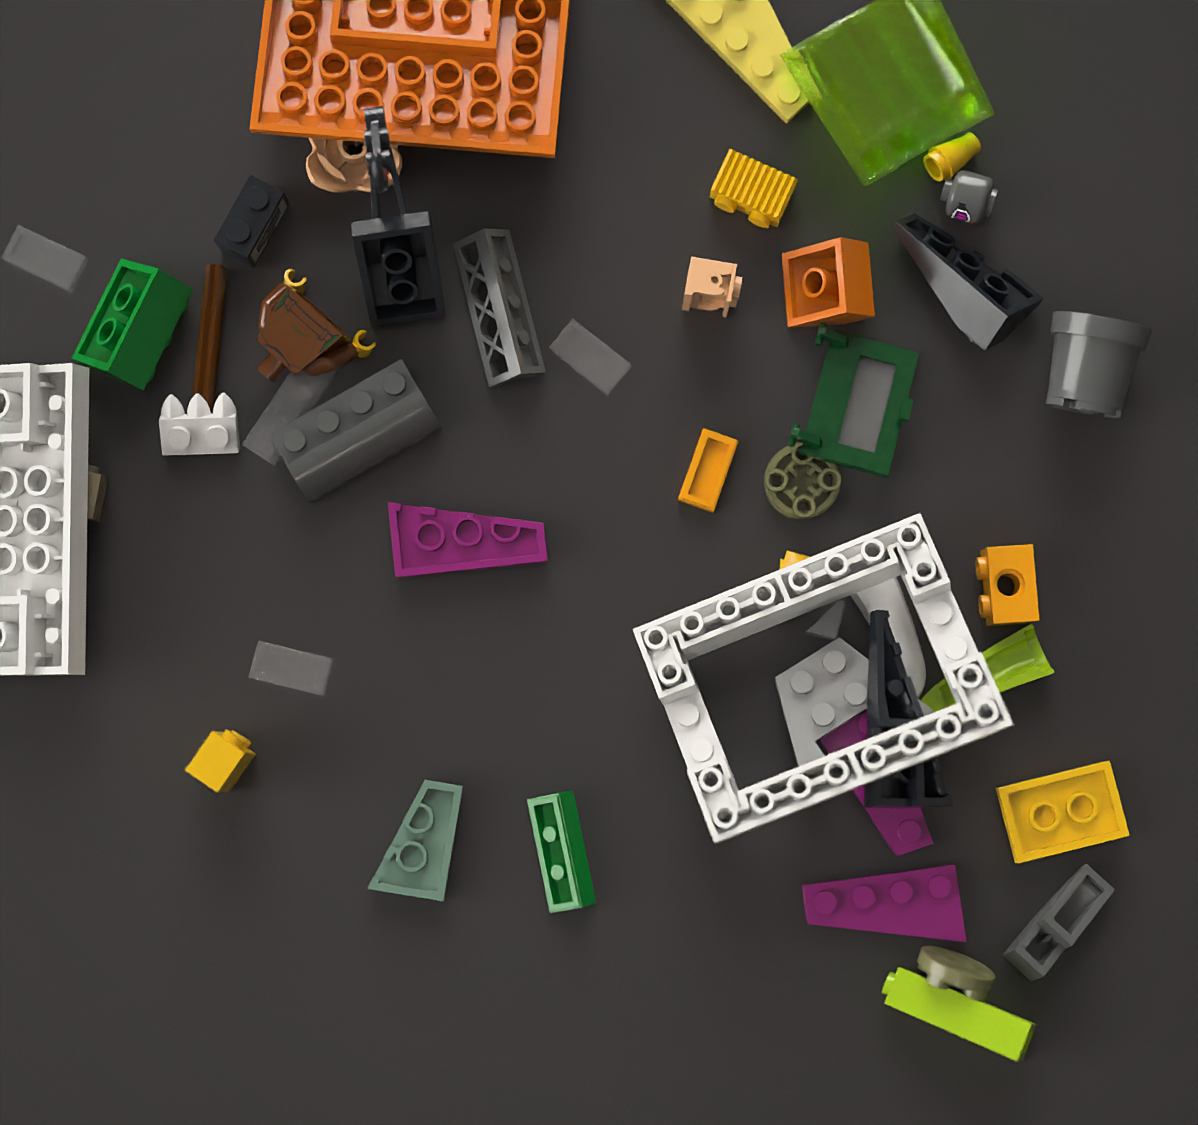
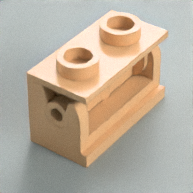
(711, 285)

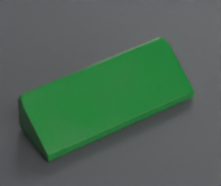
(561, 851)

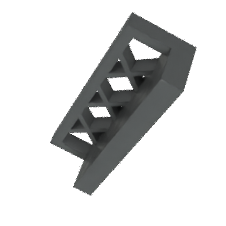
(504, 302)

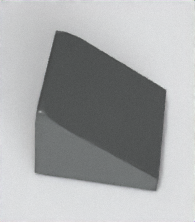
(829, 623)

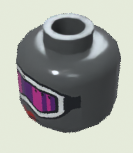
(969, 197)

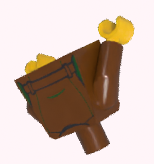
(302, 334)

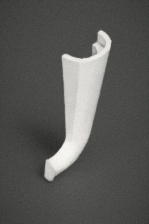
(890, 597)

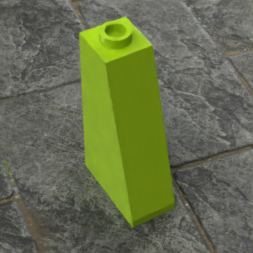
(959, 1014)

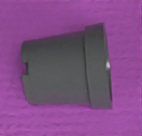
(1093, 362)

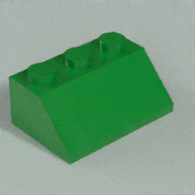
(133, 323)

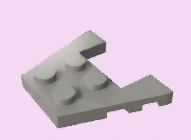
(823, 696)

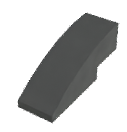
(1058, 923)

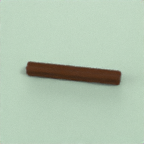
(210, 332)

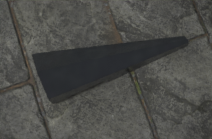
(891, 705)

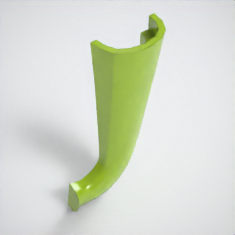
(1010, 662)

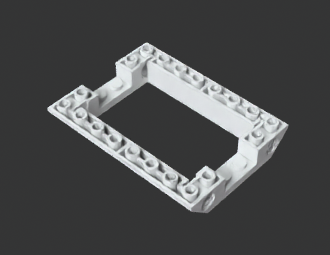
(788, 593)

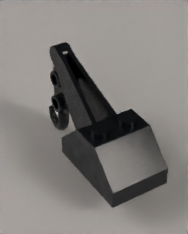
(394, 252)

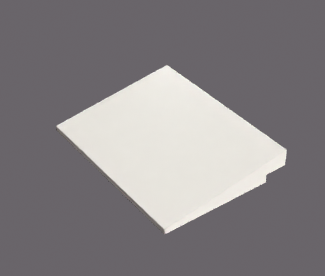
(46, 534)

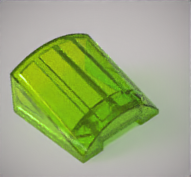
(889, 83)

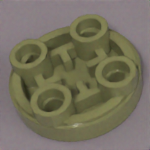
(800, 484)
(955, 969)

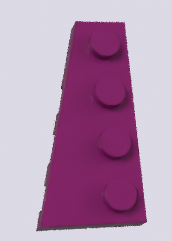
(900, 903)

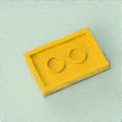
(1062, 811)

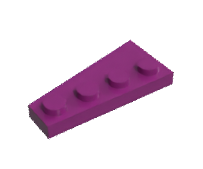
(449, 541)
(901, 828)

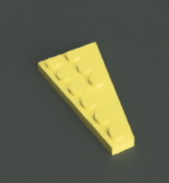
(751, 43)

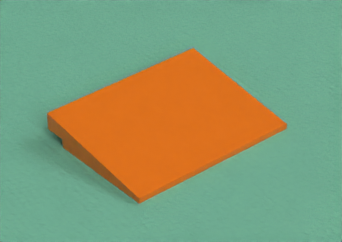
(440, 68)

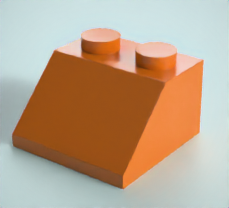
(828, 283)

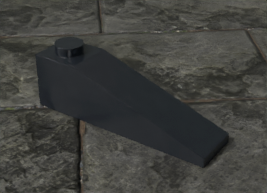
(974, 295)

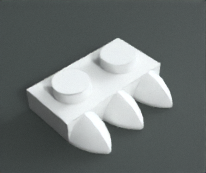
(199, 429)

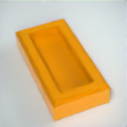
(708, 470)

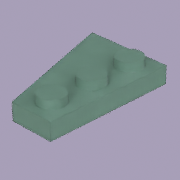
(423, 847)

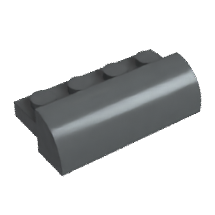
(355, 431)

